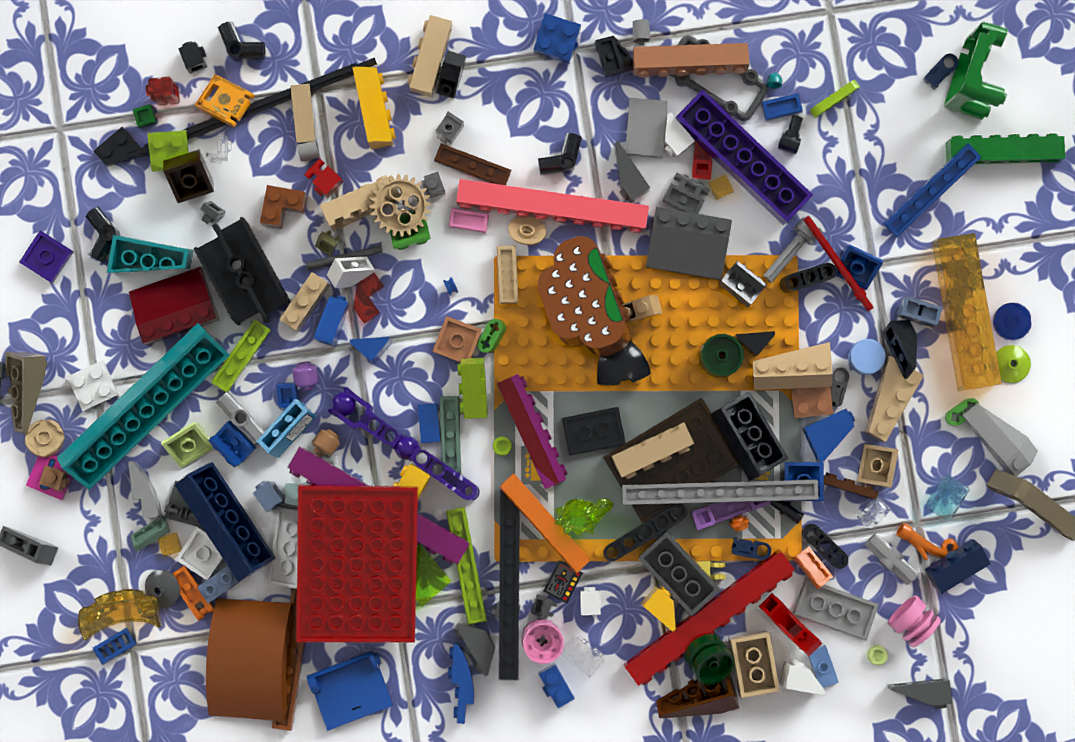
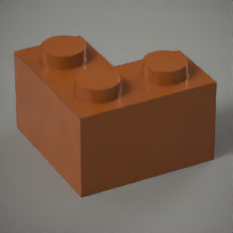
(279, 200)

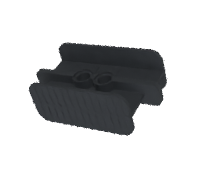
(217, 257)

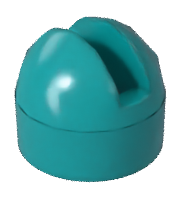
(774, 81)

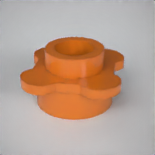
(739, 523)

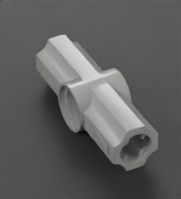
(233, 409)
(891, 559)

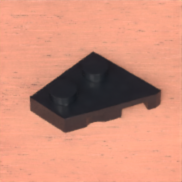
(613, 56)
(116, 148)

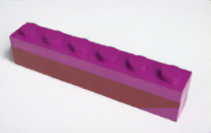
(531, 431)

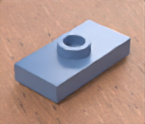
(823, 667)

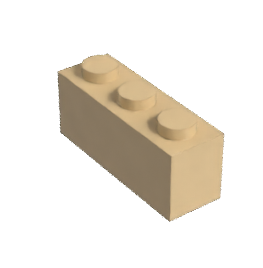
(305, 302)

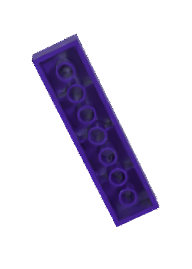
(743, 157)

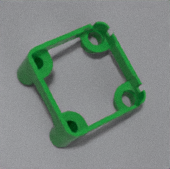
(967, 89)

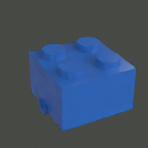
(557, 38)

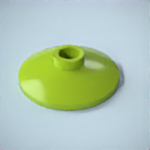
(1007, 372)

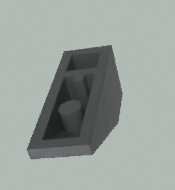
(630, 179)
(27, 546)
(932, 692)

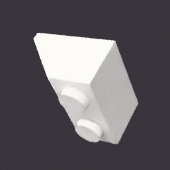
(800, 678)

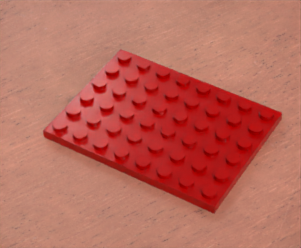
(356, 563)

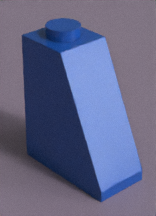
(332, 321)
(828, 433)

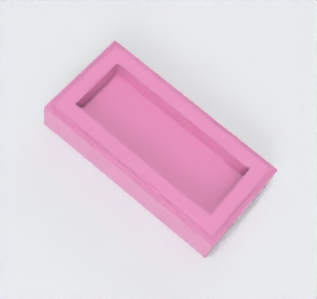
(468, 220)

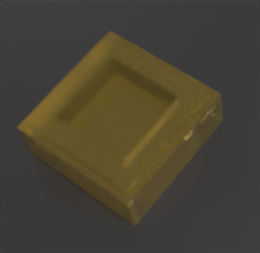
(720, 187)
(169, 544)

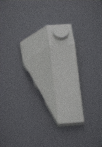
(1004, 442)

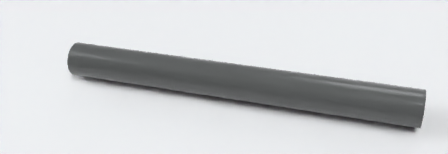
(329, 260)

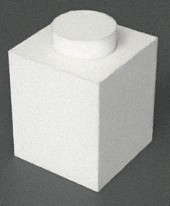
(590, 601)

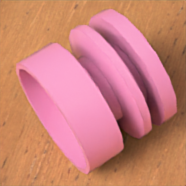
(918, 625)
(549, 649)

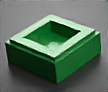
(144, 116)

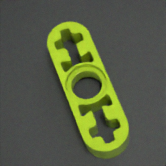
(834, 98)

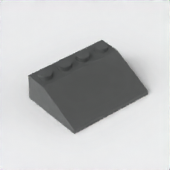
(688, 243)

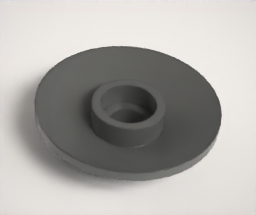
(168, 587)

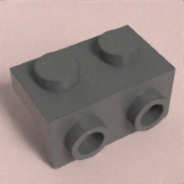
(742, 284)

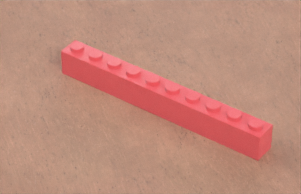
(552, 205)

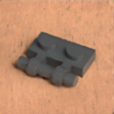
(682, 199)

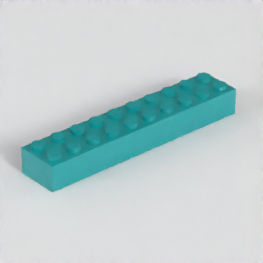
(142, 406)

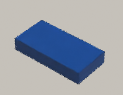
(781, 107)
(429, 423)

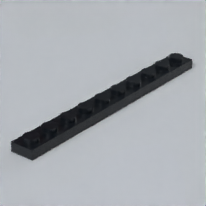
(509, 589)

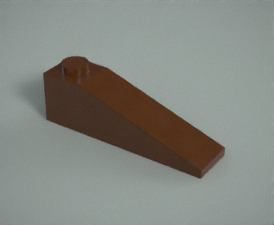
(699, 699)

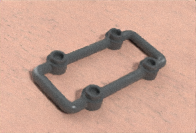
(749, 78)

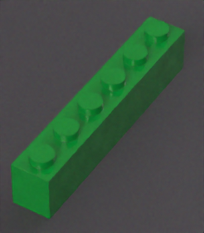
(1011, 148)

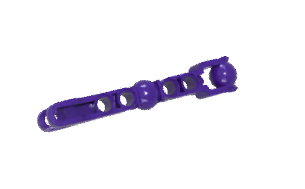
(404, 446)

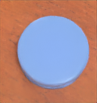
(866, 356)

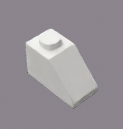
(676, 138)
(349, 271)

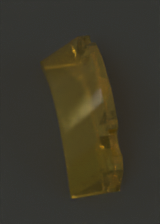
(117, 608)

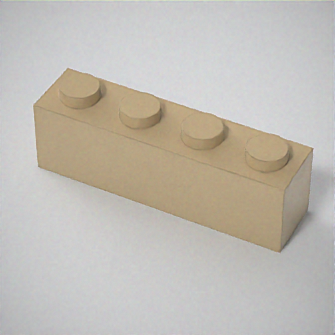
(430, 56)

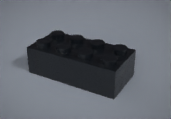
(749, 436)

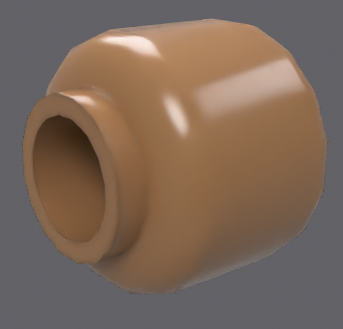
(325, 443)

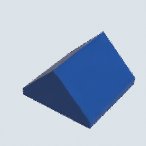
(860, 265)
(372, 347)
(806, 471)

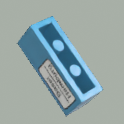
(286, 428)

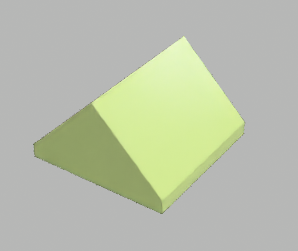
(187, 444)

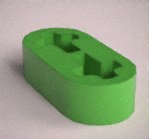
(489, 334)
(959, 408)

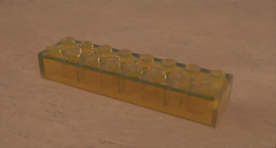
(966, 312)

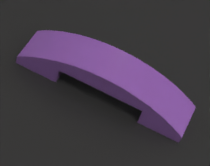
(722, 511)

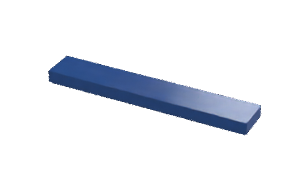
(932, 190)

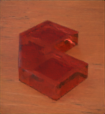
(362, 303)

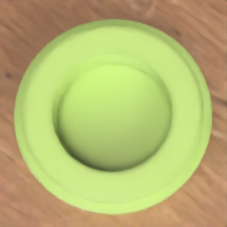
(877, 655)

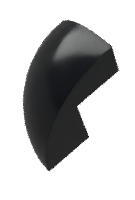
(622, 366)

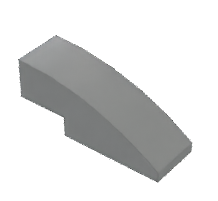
(144, 490)

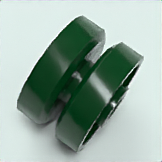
(713, 364)
(709, 659)

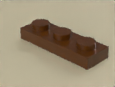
(849, 486)

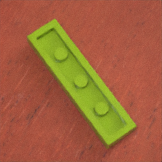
(241, 356)

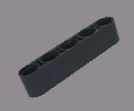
(654, 531)

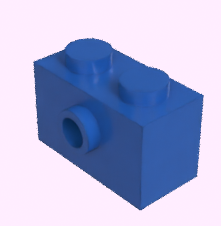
(556, 685)

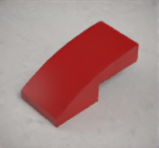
(701, 163)

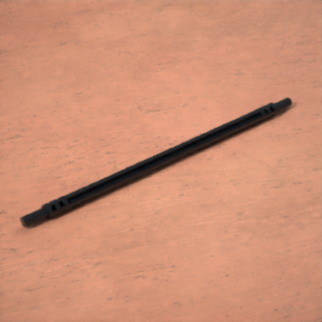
(266, 103)

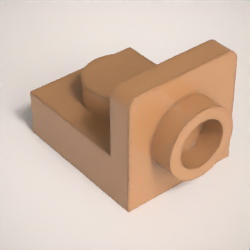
(54, 478)

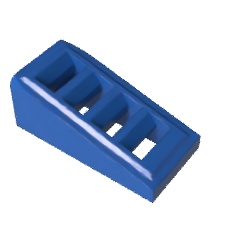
(103, 660)

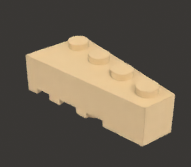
(353, 205)
(795, 369)
(890, 399)
(652, 450)

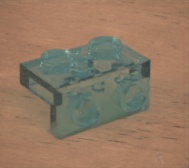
(947, 498)

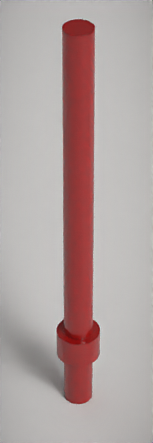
(859, 293)

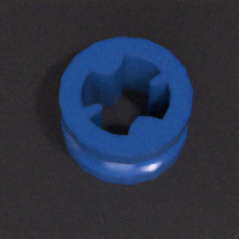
(450, 286)

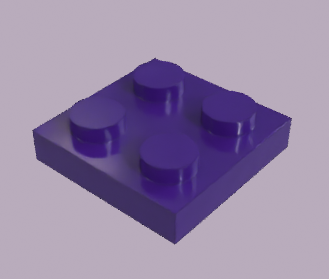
(46, 256)

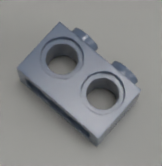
(919, 311)
(269, 495)
(218, 585)

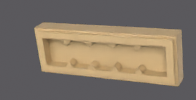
(507, 274)

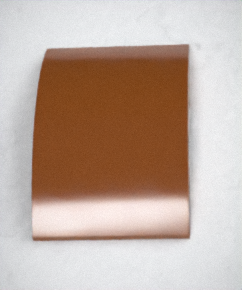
(248, 659)

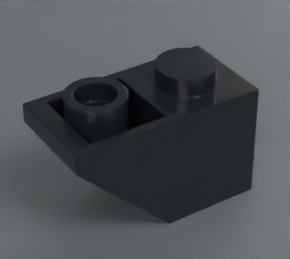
(451, 74)

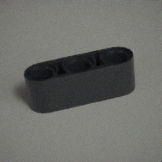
(816, 275)

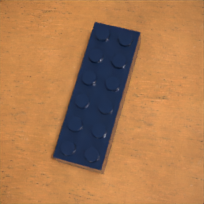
(225, 521)

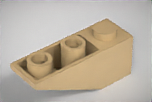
(643, 308)

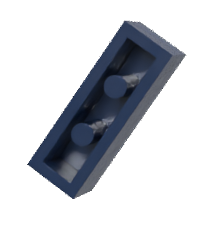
(957, 566)

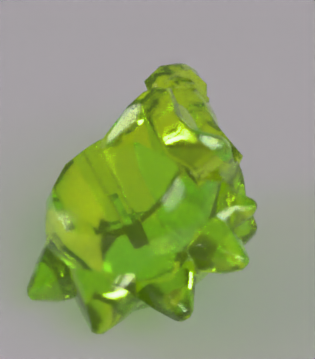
(582, 515)

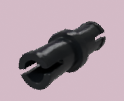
(788, 510)

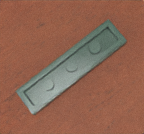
(450, 432)

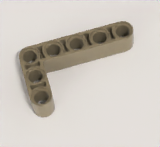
(1034, 500)

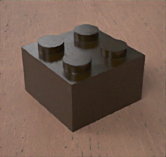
(188, 176)

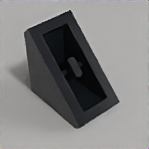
(755, 342)

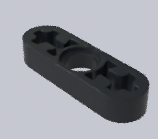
(811, 539)

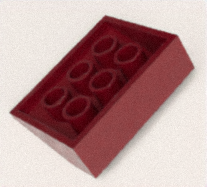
(173, 306)

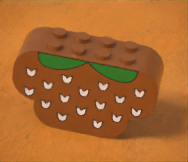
(583, 298)

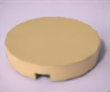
(44, 438)

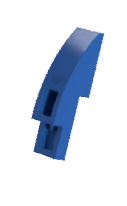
(461, 674)

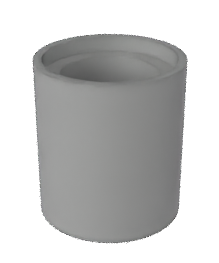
(641, 30)
(308, 151)

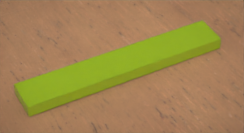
(467, 569)

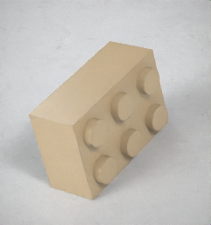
(754, 664)

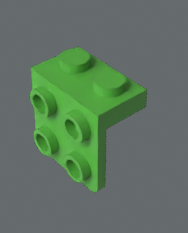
(415, 238)

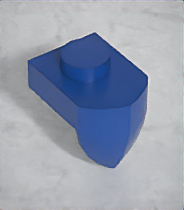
(286, 394)

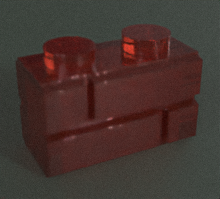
(163, 91)

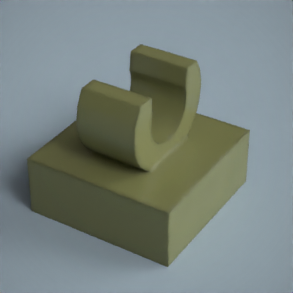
(327, 243)

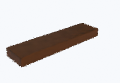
(472, 165)

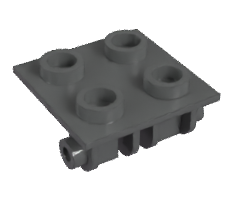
(179, 510)

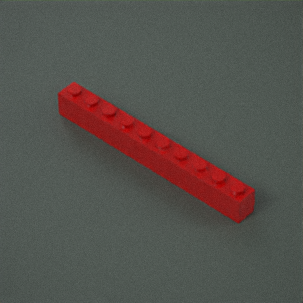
(709, 617)

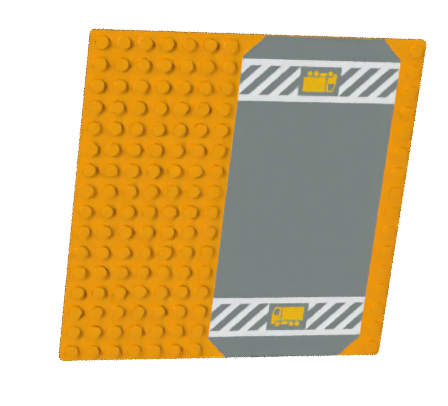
(566, 385)

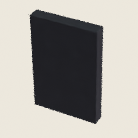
(593, 431)

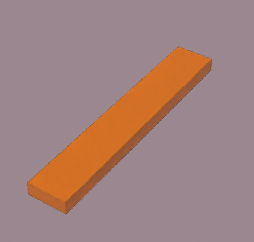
(544, 523)

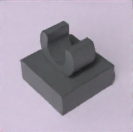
(212, 212)
(542, 606)

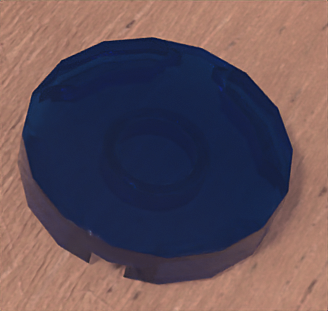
(1012, 321)

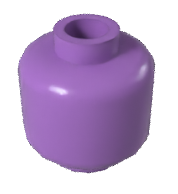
(305, 375)

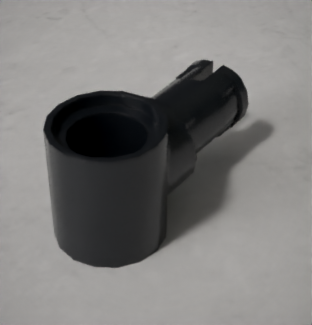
(790, 139)

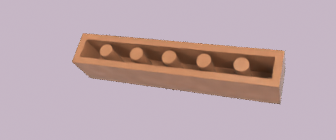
(690, 59)

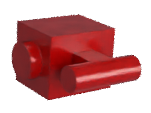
(326, 180)

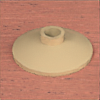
(527, 230)

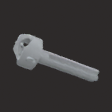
(803, 235)

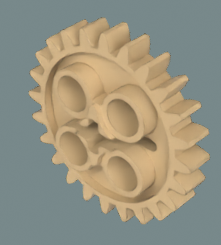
(407, 189)

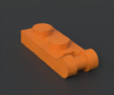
(191, 594)

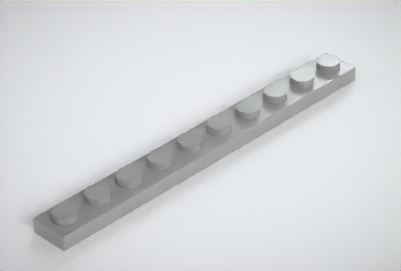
(720, 492)

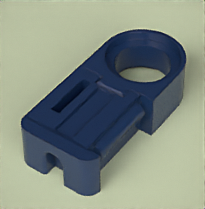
(940, 71)
(748, 549)

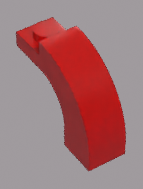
(789, 624)

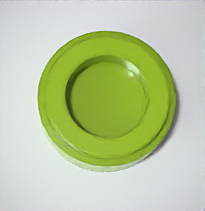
(502, 446)

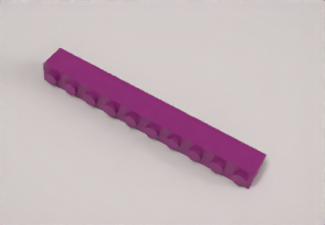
(430, 534)

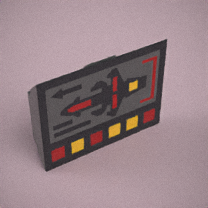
(562, 582)

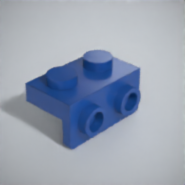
(232, 444)

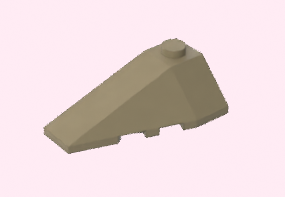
(26, 380)

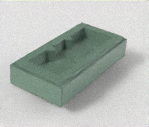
(150, 533)

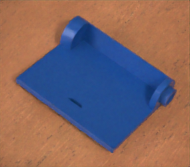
(347, 686)

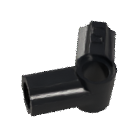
(248, 50)
(570, 151)
(101, 224)

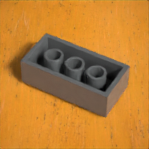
(679, 573)

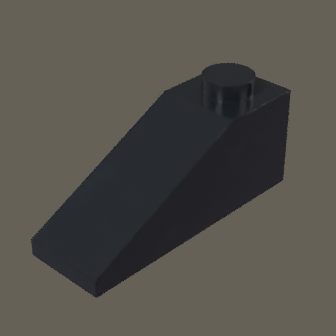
(903, 344)

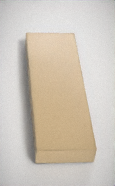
(303, 113)

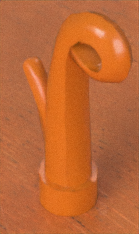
(921, 544)

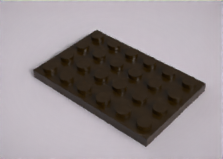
(703, 462)

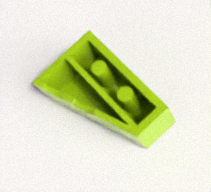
(473, 388)

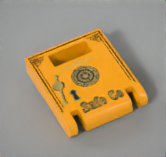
(227, 101)

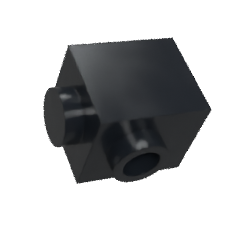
(193, 56)

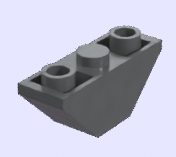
(478, 645)

